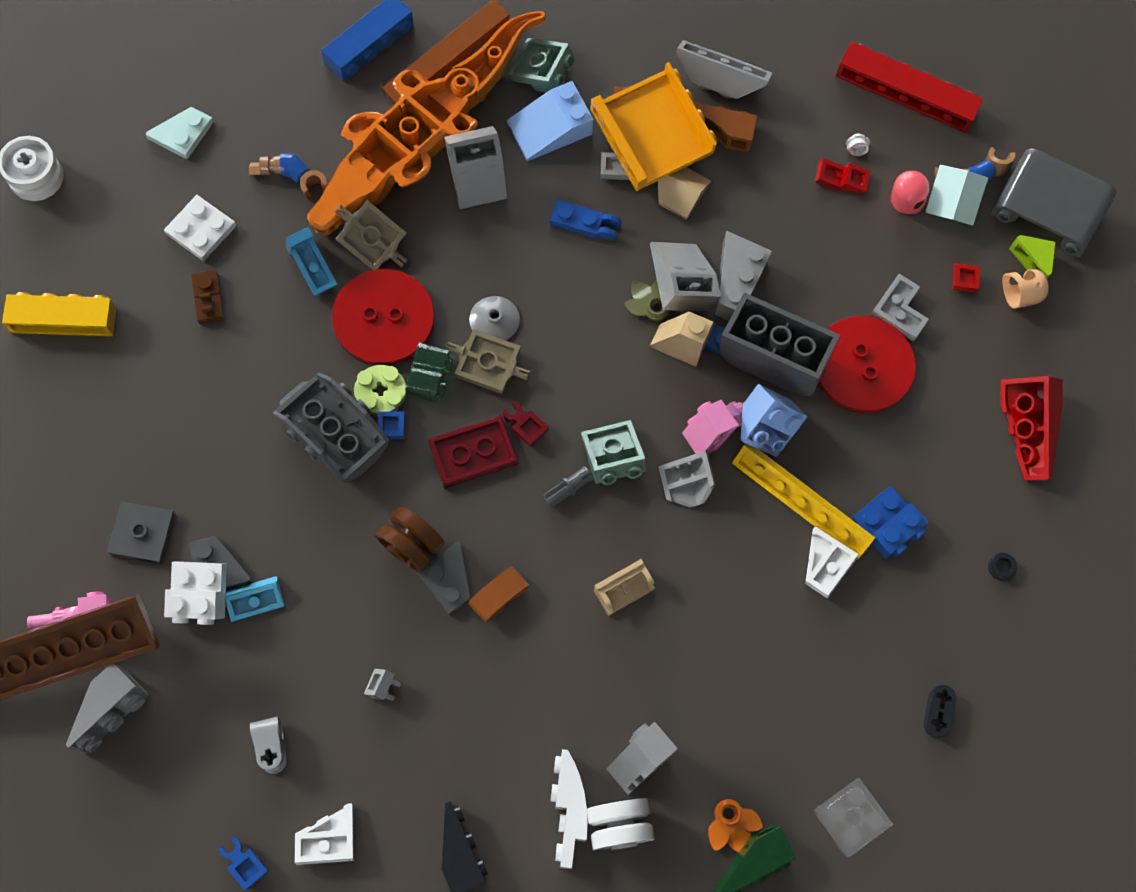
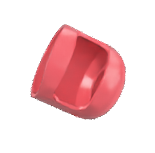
(909, 190)

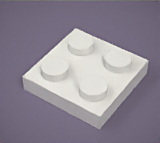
(200, 228)

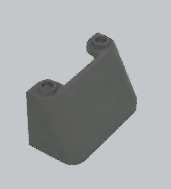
(1055, 199)

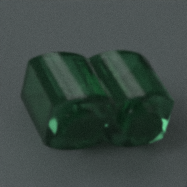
(428, 372)

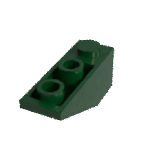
(759, 856)

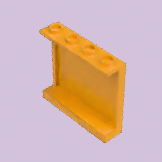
(654, 127)

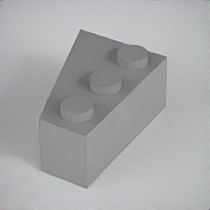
(739, 272)
(642, 757)

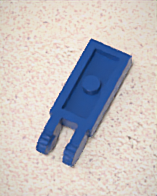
(584, 220)

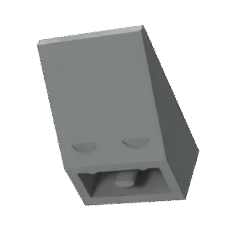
(476, 167)
(684, 277)
(105, 705)

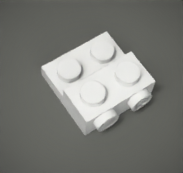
(196, 592)

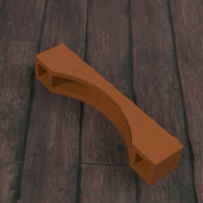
(730, 127)

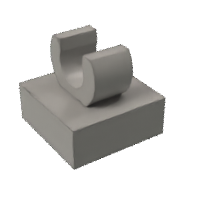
(379, 685)

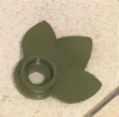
(644, 300)

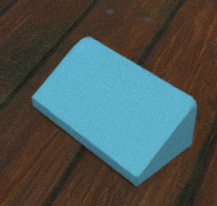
(254, 598)

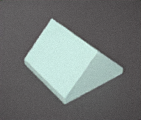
(956, 194)

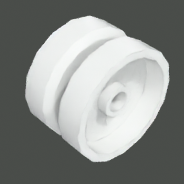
(31, 168)
(620, 830)

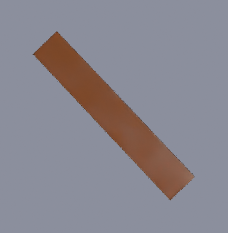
(456, 46)

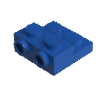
(891, 522)

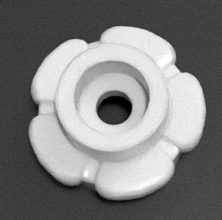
(858, 145)

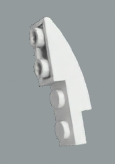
(570, 797)

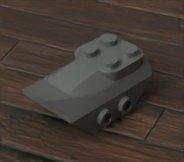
(332, 426)

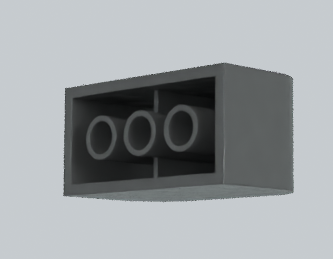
(777, 346)

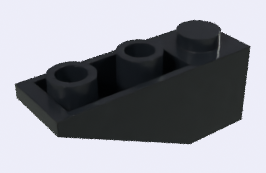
(458, 861)

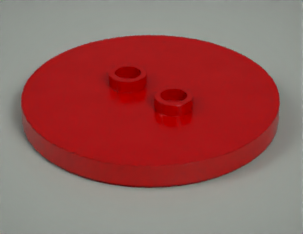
(382, 317)
(869, 366)

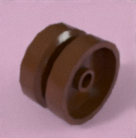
(409, 538)

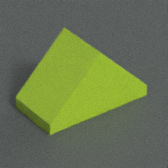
(1034, 253)

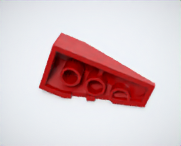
(1034, 419)

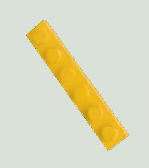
(802, 499)

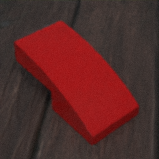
(844, 178)

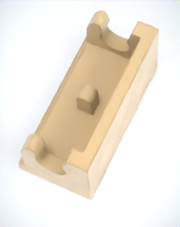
(624, 587)

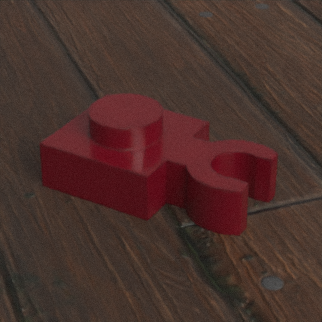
(526, 427)

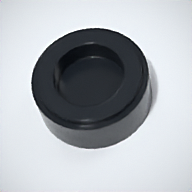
(1002, 566)

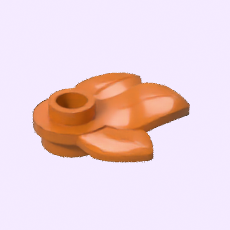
(734, 830)

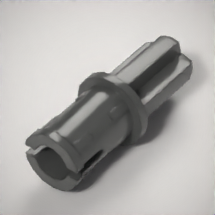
(568, 487)

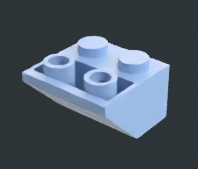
(769, 420)

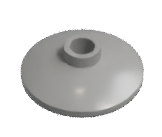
(502, 327)

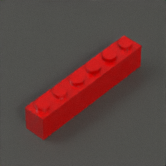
(909, 87)

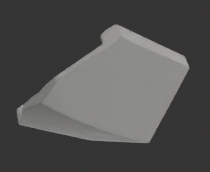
(688, 480)

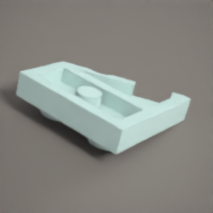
(181, 132)

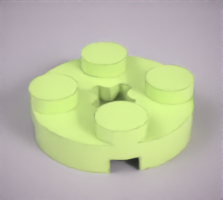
(380, 376)

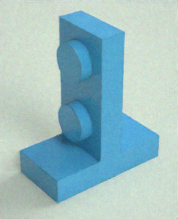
(310, 261)

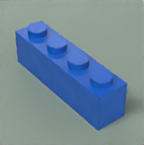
(367, 38)

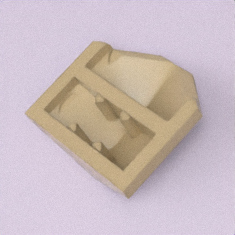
(682, 191)

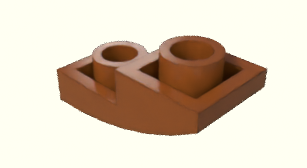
(498, 593)

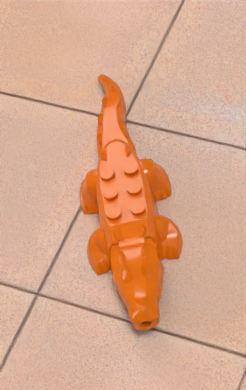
(409, 134)

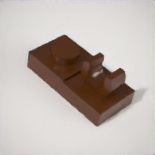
(207, 296)

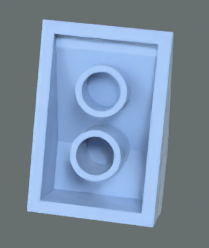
(551, 122)

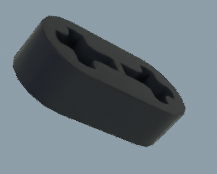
(946, 712)

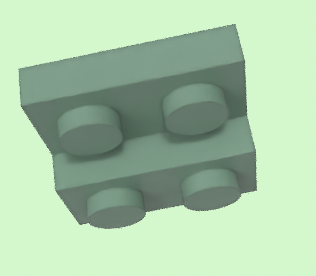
(542, 64)
(614, 452)

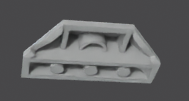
(721, 72)

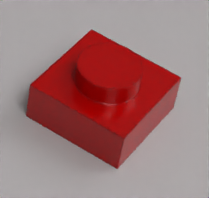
(966, 278)

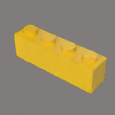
(59, 314)

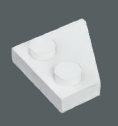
(827, 562)
(327, 840)

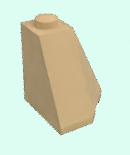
(683, 337)

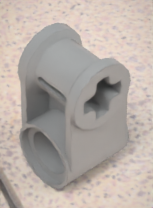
(268, 740)

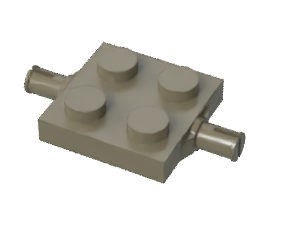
(370, 235)
(487, 361)

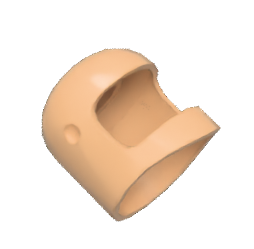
(1028, 291)

